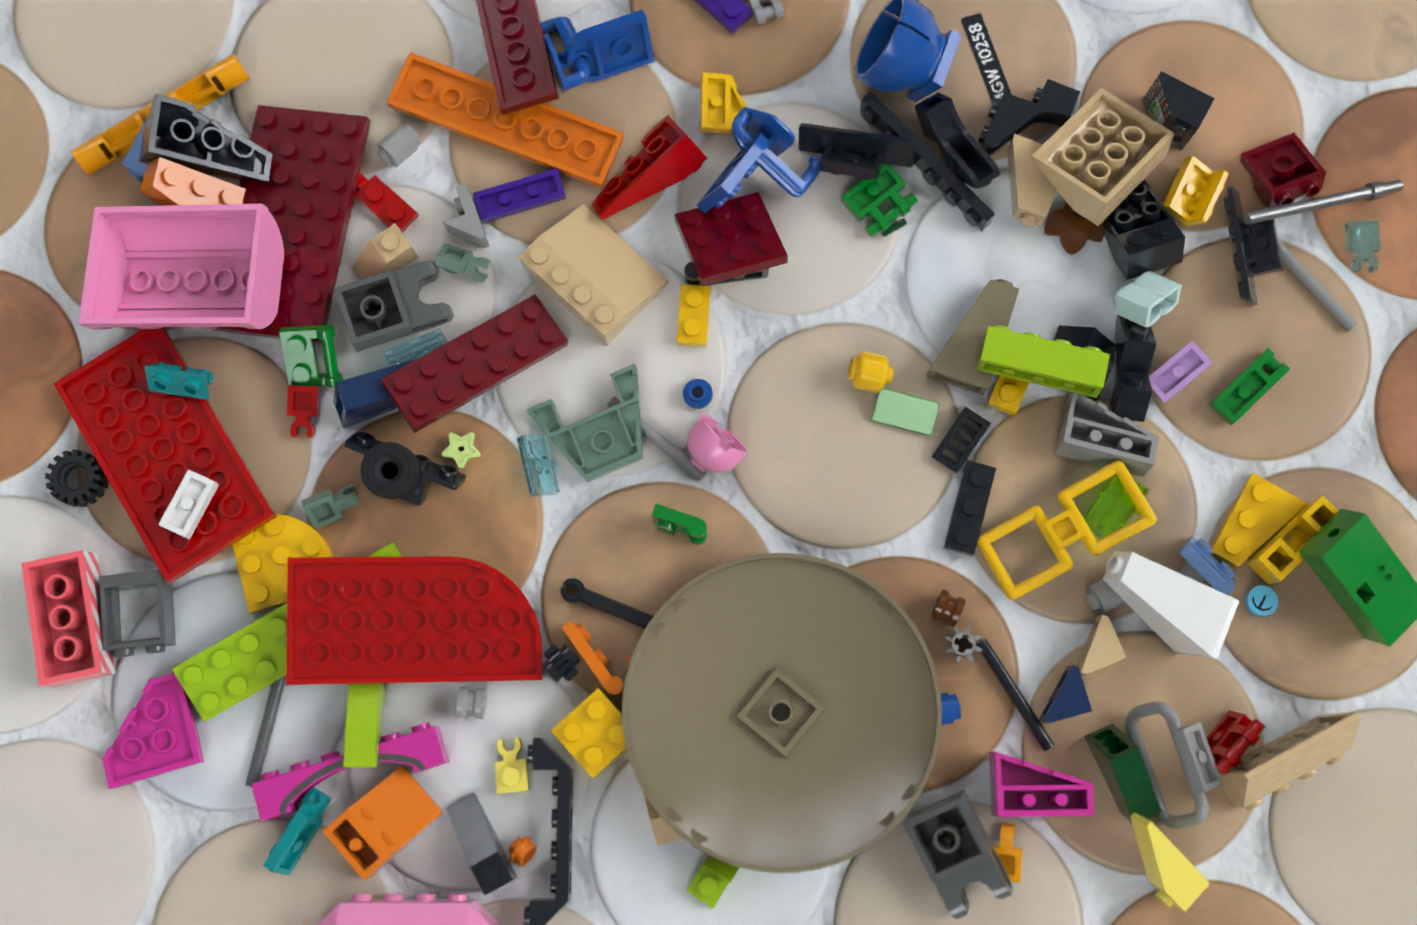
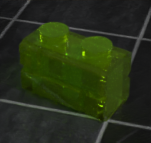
(1111, 508)

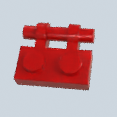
(1232, 738)

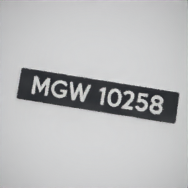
(985, 56)

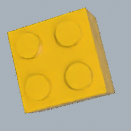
(593, 733)

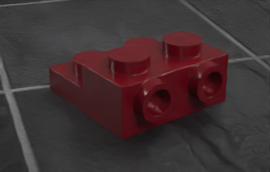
(1283, 171)

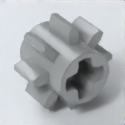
(959, 636)

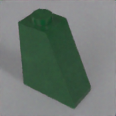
(1124, 772)

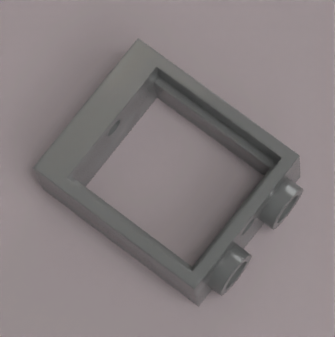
(110, 612)

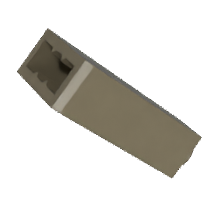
(960, 355)

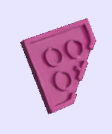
(155, 736)

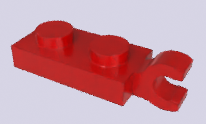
(384, 202)

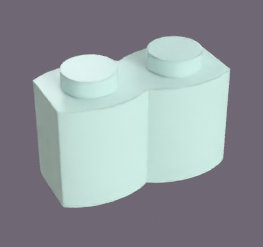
(1147, 298)

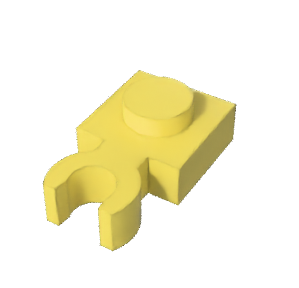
(511, 772)

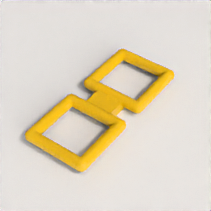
(1066, 530)

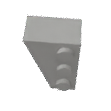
(1101, 437)

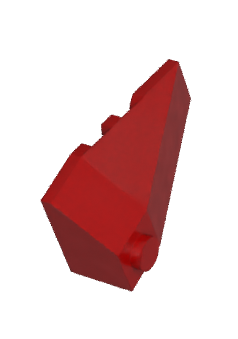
(662, 162)

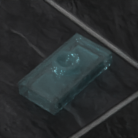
(538, 464)

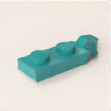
(299, 833)

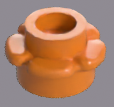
(522, 851)

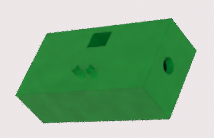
(1363, 576)

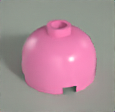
(714, 447)

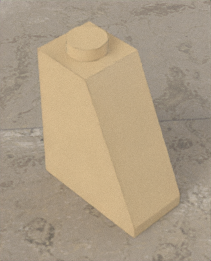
(1029, 187)

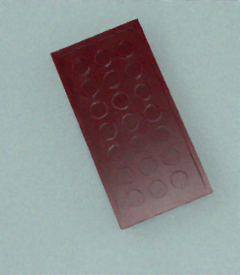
(311, 201)

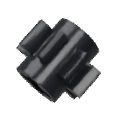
(561, 662)

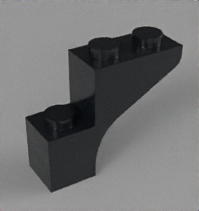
(1013, 114)
(957, 146)
(1133, 361)

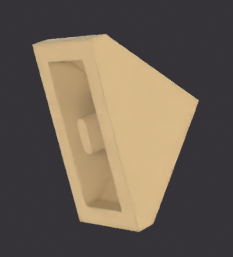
(1101, 647)

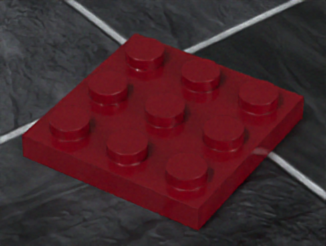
(731, 239)

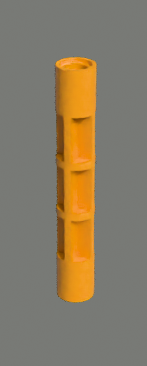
(197, 91)

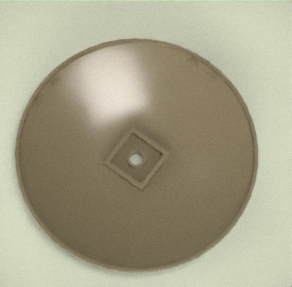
(798, 787)

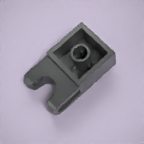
(397, 298)
(956, 861)

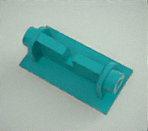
(172, 380)

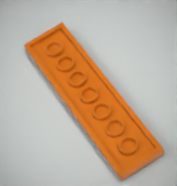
(535, 133)

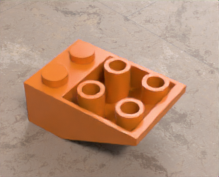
(382, 822)

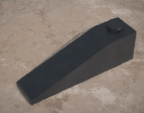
(200, 143)

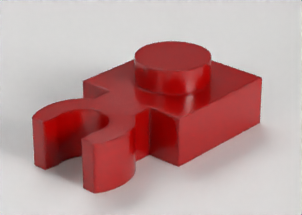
(304, 404)

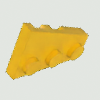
(1254, 519)

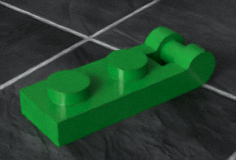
(1249, 387)

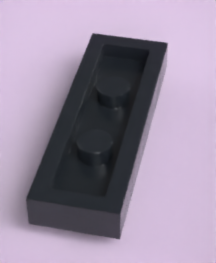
(969, 508)

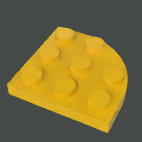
(264, 559)

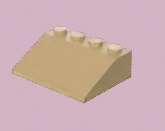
(1102, 155)
(593, 272)
(1290, 757)

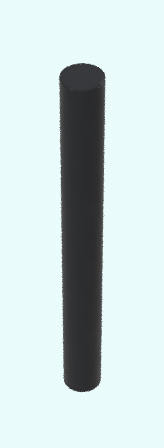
(1015, 695)

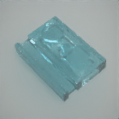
(416, 348)

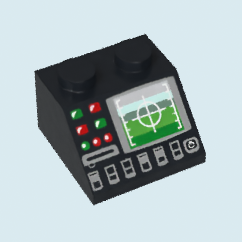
(1177, 107)

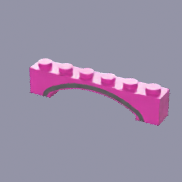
(281, 793)

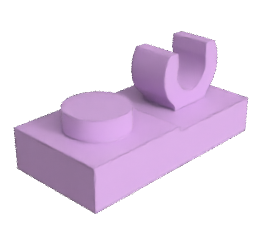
(1179, 371)

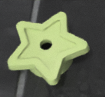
(467, 454)

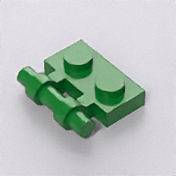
(870, 194)

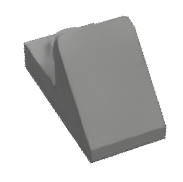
(468, 223)

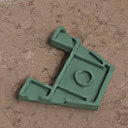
(603, 439)

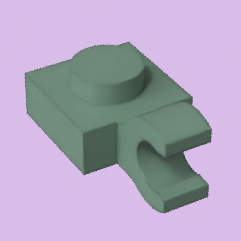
(460, 260)
(327, 508)

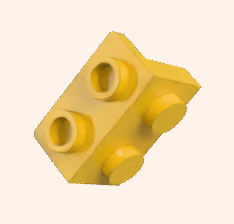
(1194, 192)

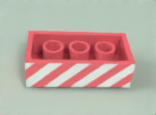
(66, 618)

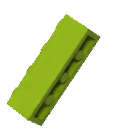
(1043, 361)

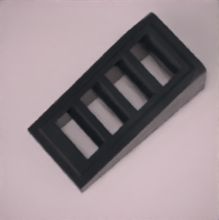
(976, 419)

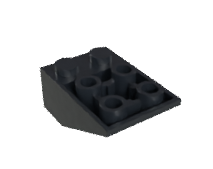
(1143, 234)

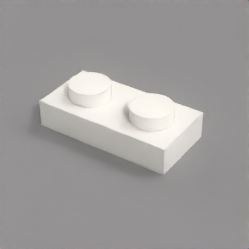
(188, 504)

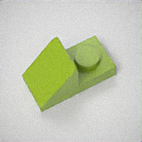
(712, 880)

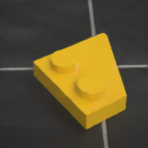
(718, 102)

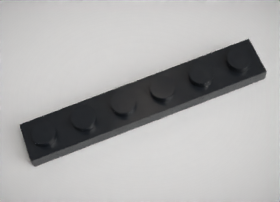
(932, 168)

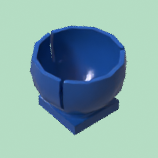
(906, 51)

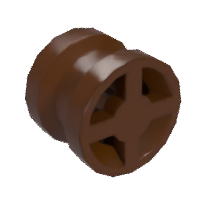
(948, 608)

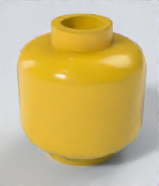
(870, 371)

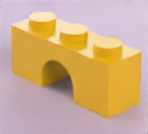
(1281, 552)

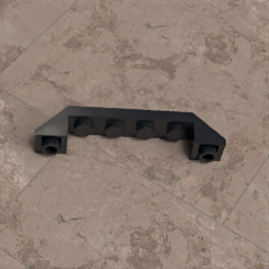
(546, 758)

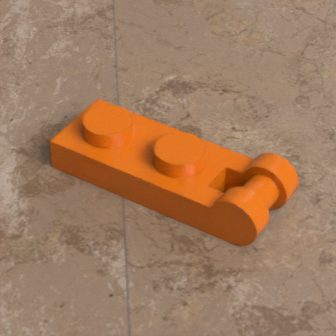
(595, 659)

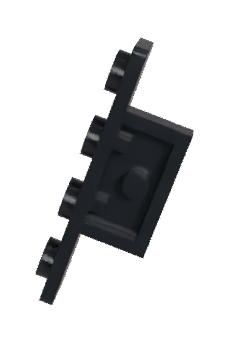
(854, 151)
(1256, 247)
(429, 471)

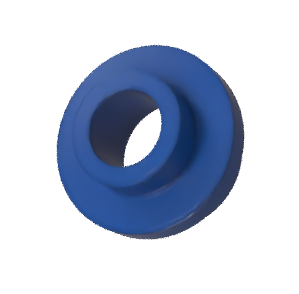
(697, 403)

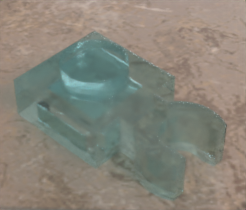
(1363, 240)

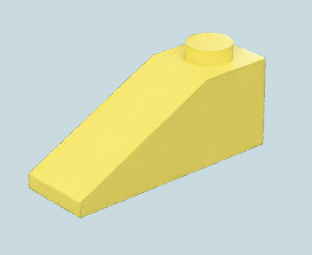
(1166, 867)

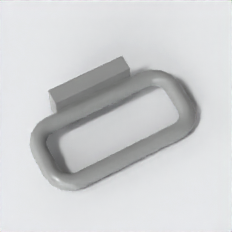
(1194, 757)

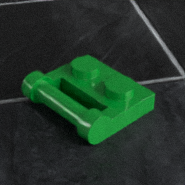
(301, 355)
(673, 521)

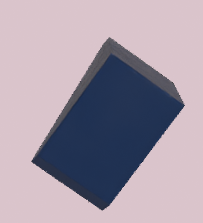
(1067, 698)

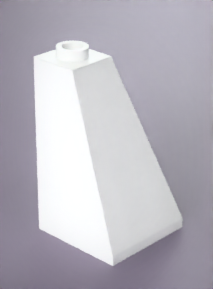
(1177, 608)

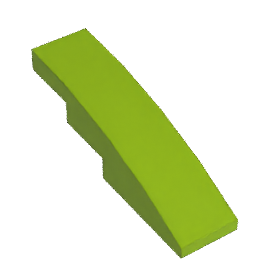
(363, 725)

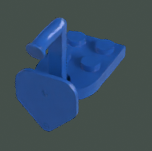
(598, 50)
(760, 145)

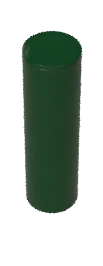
(899, 224)

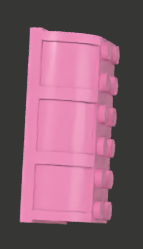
(182, 267)

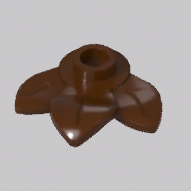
(1072, 229)

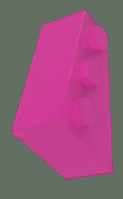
(1032, 790)

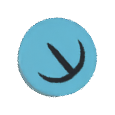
(1261, 601)

